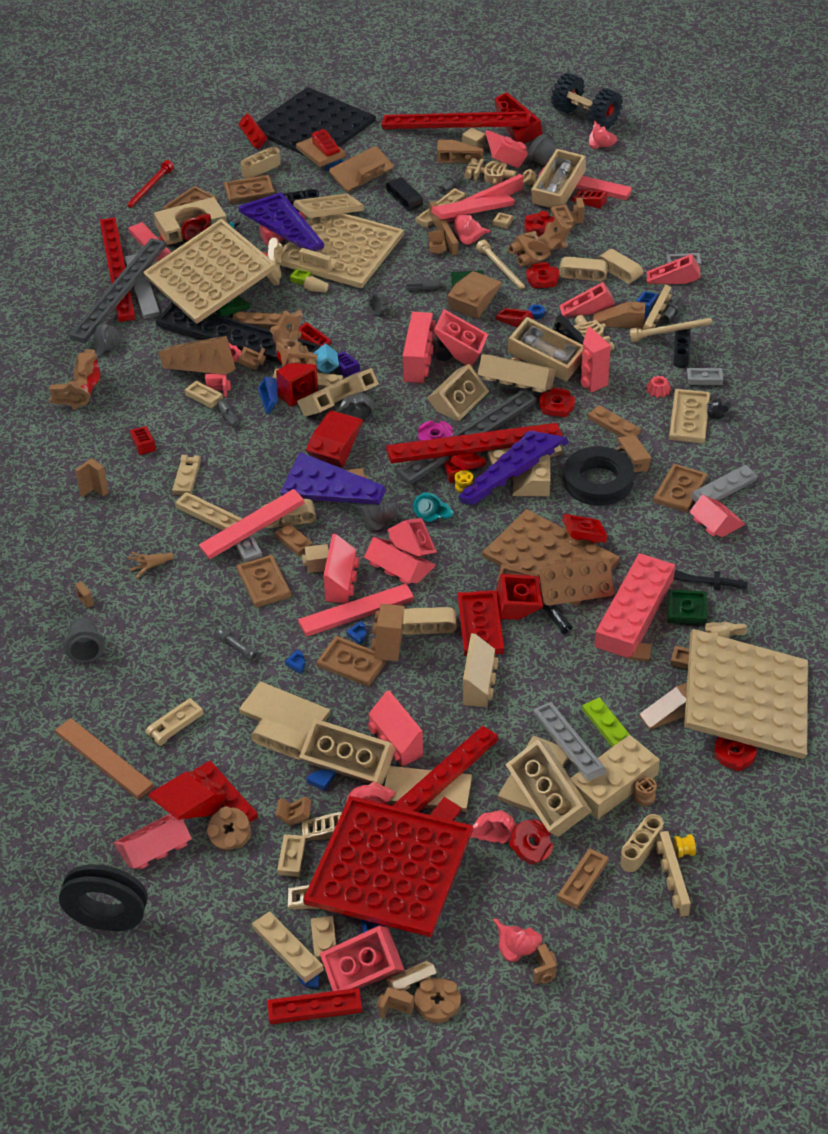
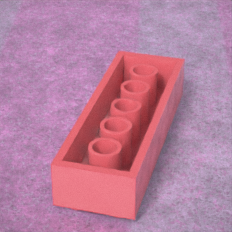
(634, 605)

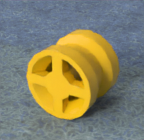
(463, 480)
(684, 846)

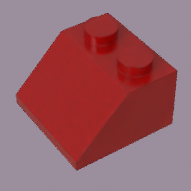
(296, 382)
(518, 596)

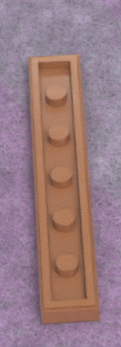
(104, 759)

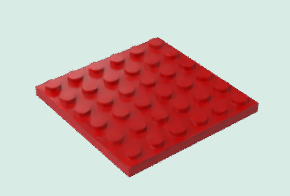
(389, 866)

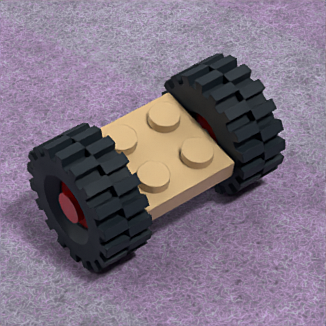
(569, 93)

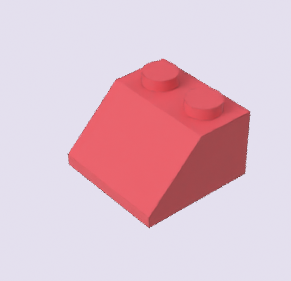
(715, 516)
(412, 537)

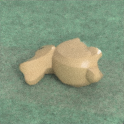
(726, 629)

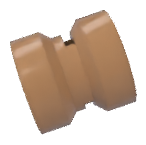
(645, 791)

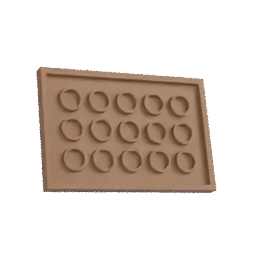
(538, 542)

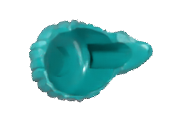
(431, 507)

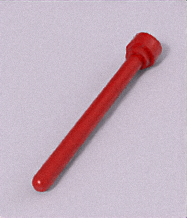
(166, 167)

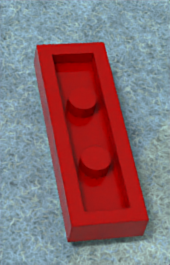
(252, 131)

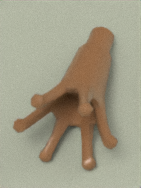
(149, 561)

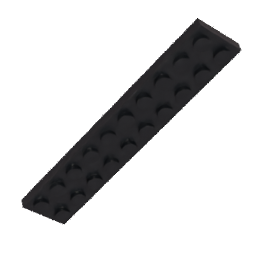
(216, 326)

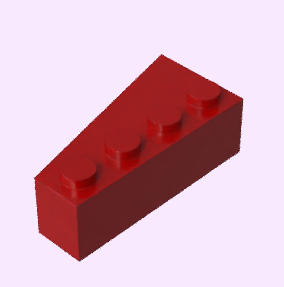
(507, 103)

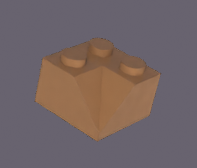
(388, 631)

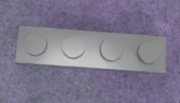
(726, 484)

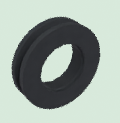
(593, 493)
(107, 881)

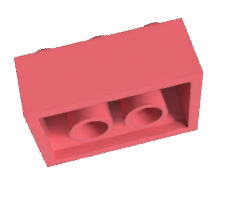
(595, 361)
(397, 561)
(340, 571)
(396, 726)
(153, 841)

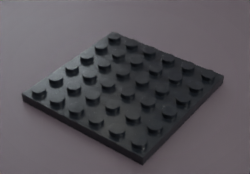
(312, 112)

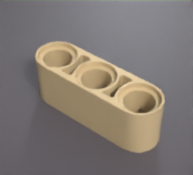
(260, 162)
(621, 266)
(583, 269)
(301, 515)
(429, 620)
(279, 738)
(641, 843)

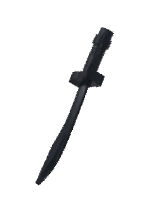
(716, 580)

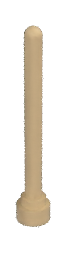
(484, 248)
(637, 334)

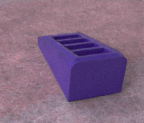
(347, 365)

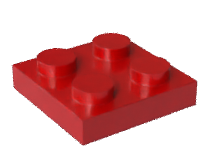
(584, 528)

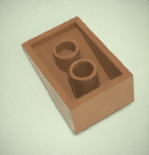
(473, 294)

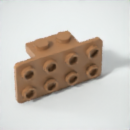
(361, 169)
(576, 580)

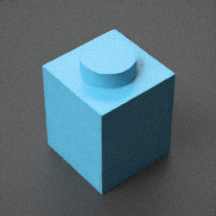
(327, 359)

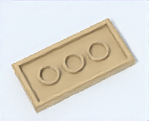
(328, 205)
(689, 416)
(282, 707)
(403, 779)
(512, 793)

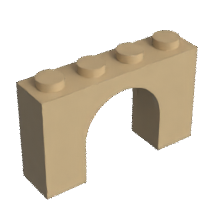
(169, 220)
(333, 393)

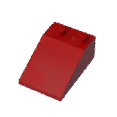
(334, 438)
(190, 796)

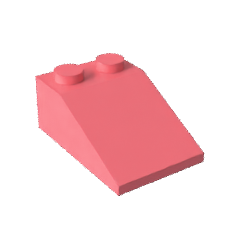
(506, 149)
(460, 337)
(362, 960)

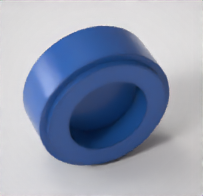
(538, 311)

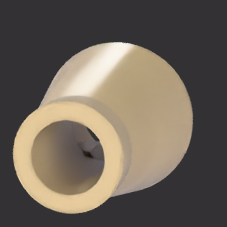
(314, 284)

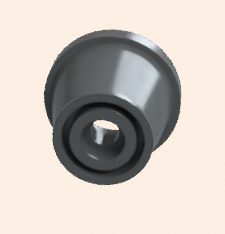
(541, 150)
(83, 641)

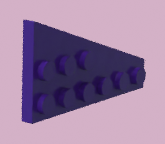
(283, 219)
(514, 462)
(326, 482)

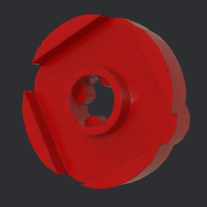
(533, 222)
(542, 275)
(550, 407)
(731, 759)
(521, 845)

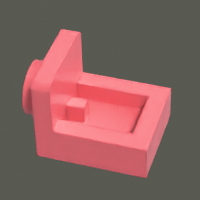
(218, 382)

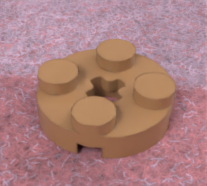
(226, 817)
(437, 988)

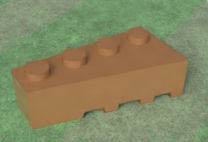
(200, 356)

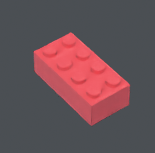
(418, 347)

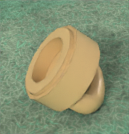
(529, 177)

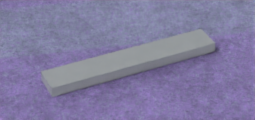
(144, 294)
(569, 741)

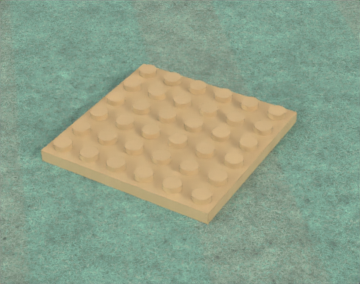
(353, 242)
(209, 270)
(747, 694)

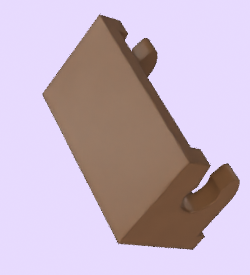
(635, 451)

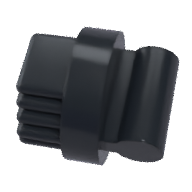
(717, 409)

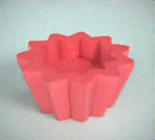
(658, 387)

